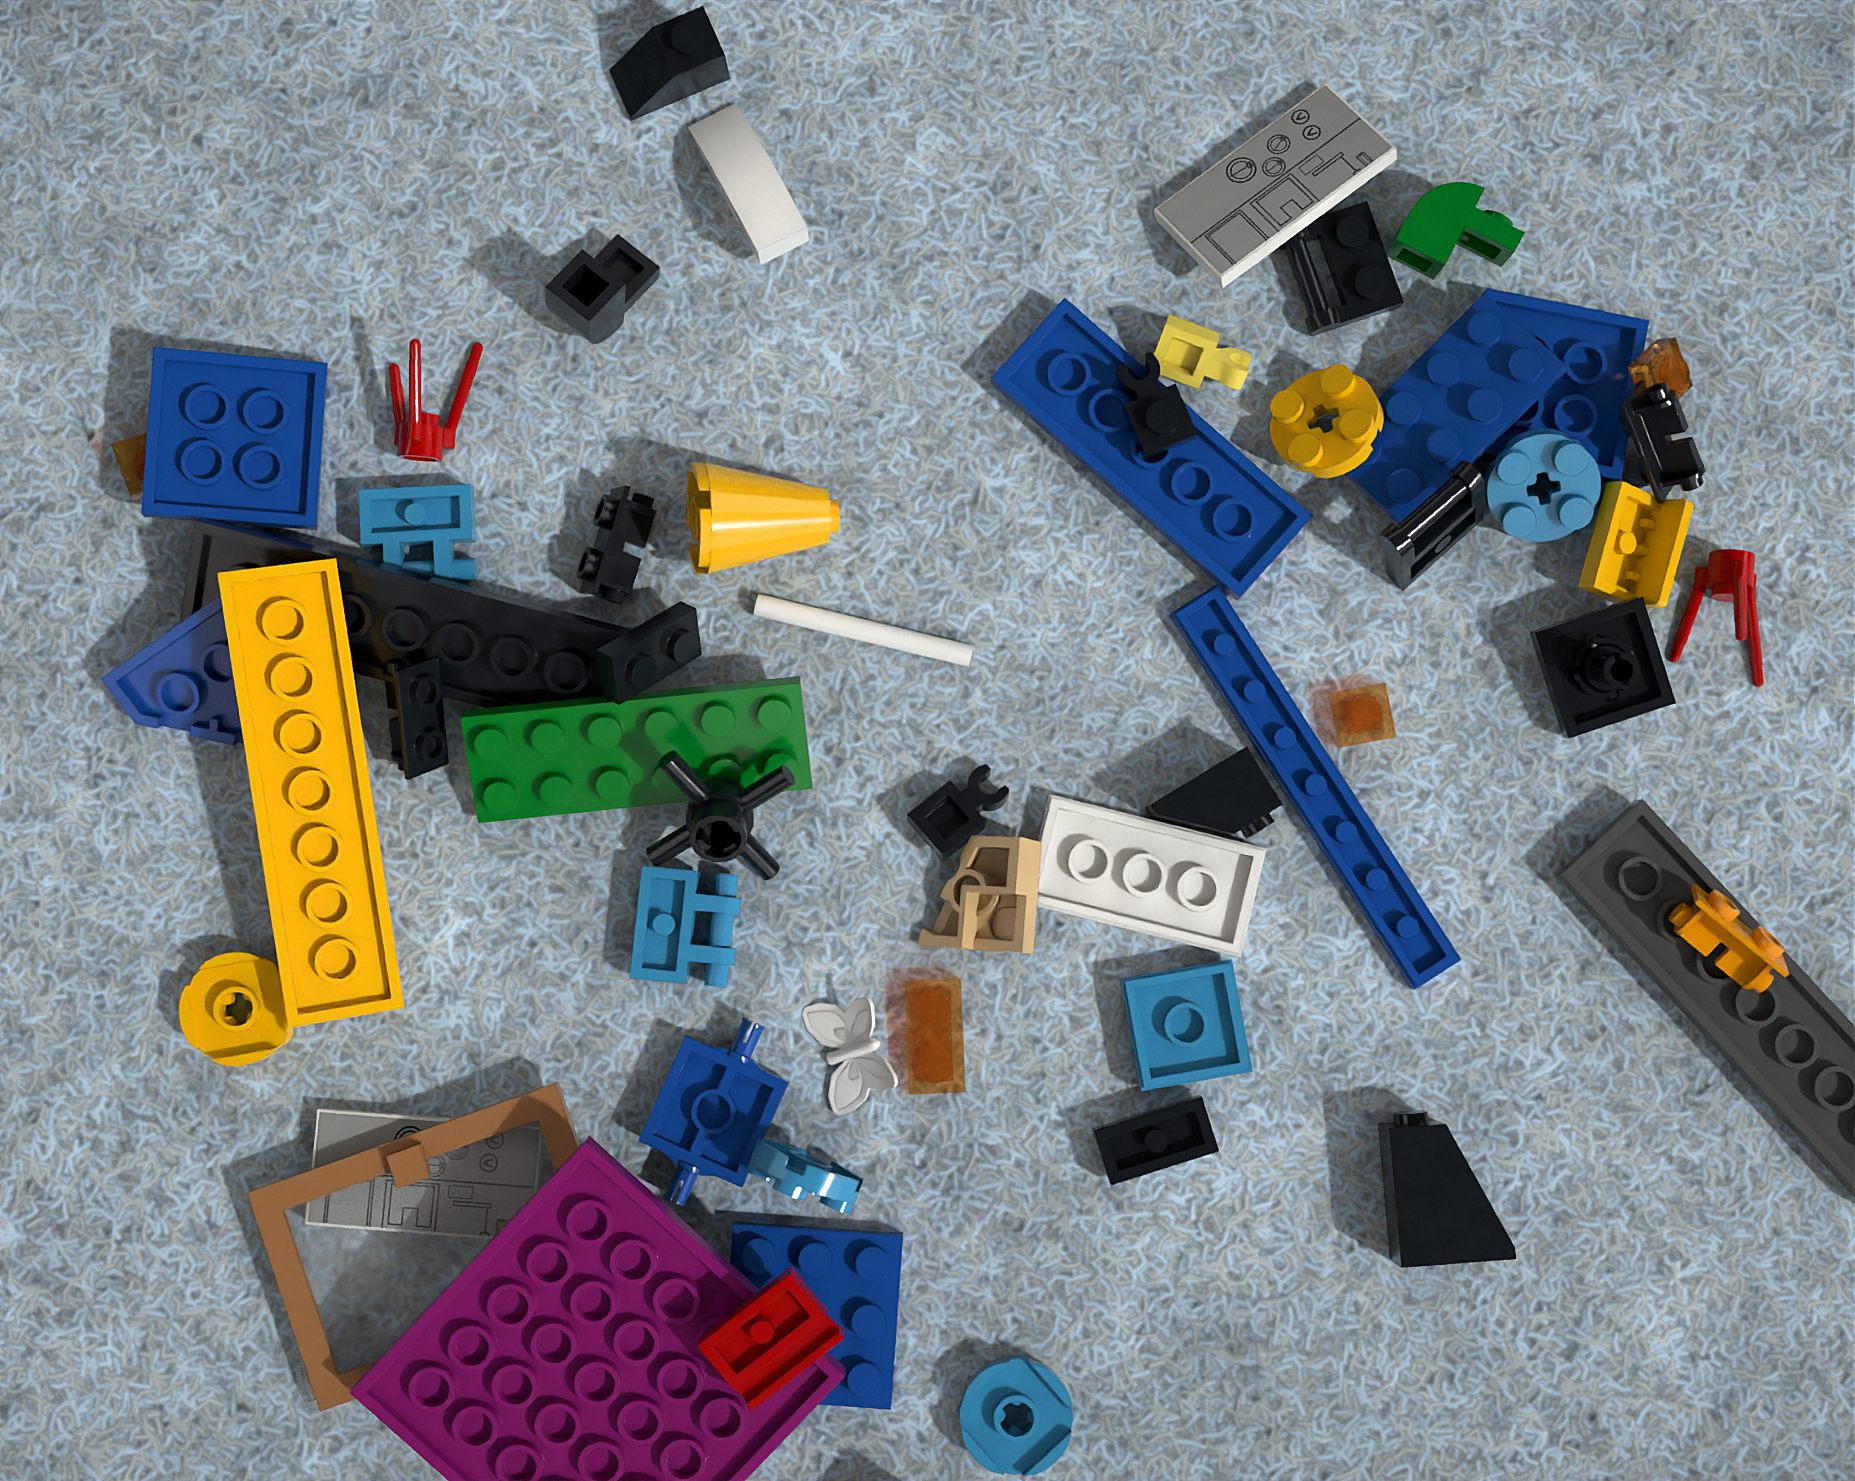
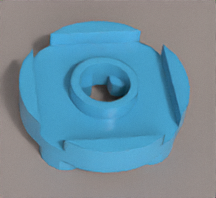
(1567, 506)
(800, 1174)
(1014, 1449)

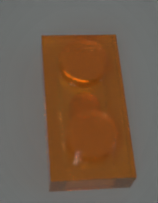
(935, 1036)

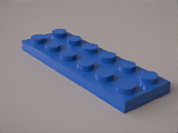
(1195, 494)

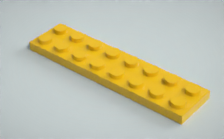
(311, 791)

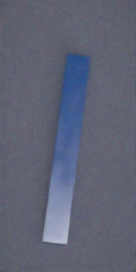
(1315, 787)

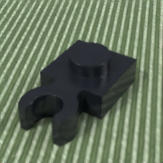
(1157, 415)
(952, 816)

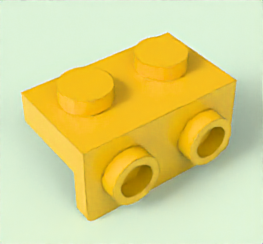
(1635, 546)

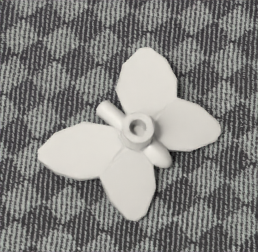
(861, 1063)

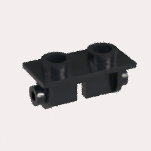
(1650, 420)
(619, 523)
(419, 728)

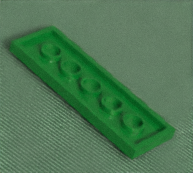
(608, 754)

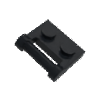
(1356, 266)
(1434, 525)

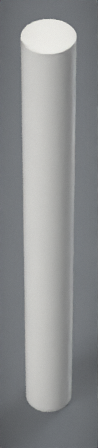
(863, 630)

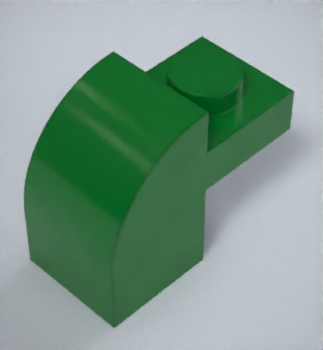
(1448, 218)

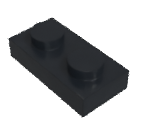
(649, 652)
(1155, 1139)

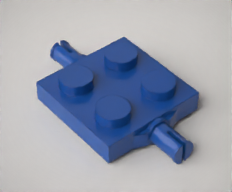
(713, 1110)

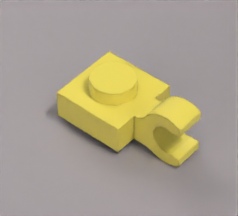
(1190, 353)

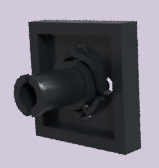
(1637, 677)

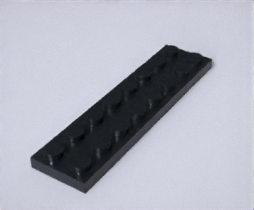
(486, 643)

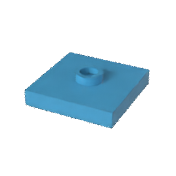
(1185, 1025)

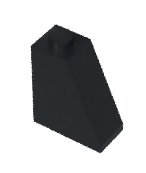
(1434, 1198)

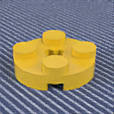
(1309, 398)
(205, 1016)

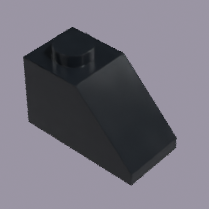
(670, 64)
(1222, 799)

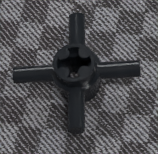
(719, 817)

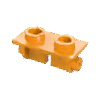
(1748, 953)

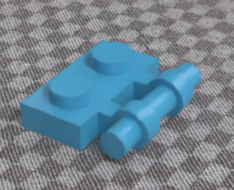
(421, 517)
(667, 921)

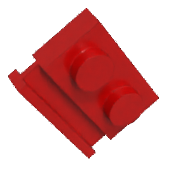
(771, 1338)

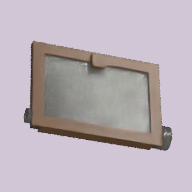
(391, 1227)

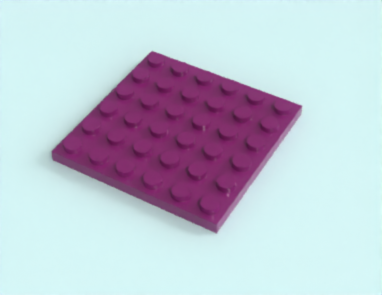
(580, 1350)

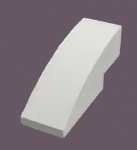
(749, 183)

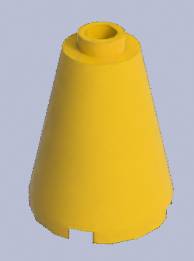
(752, 517)

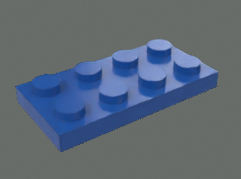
(1453, 406)

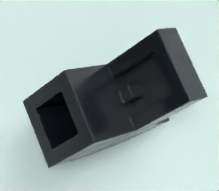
(599, 290)

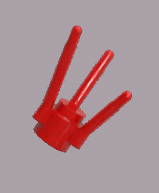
(419, 432)
(1731, 580)

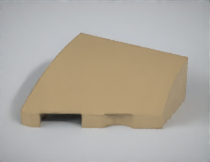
(990, 898)

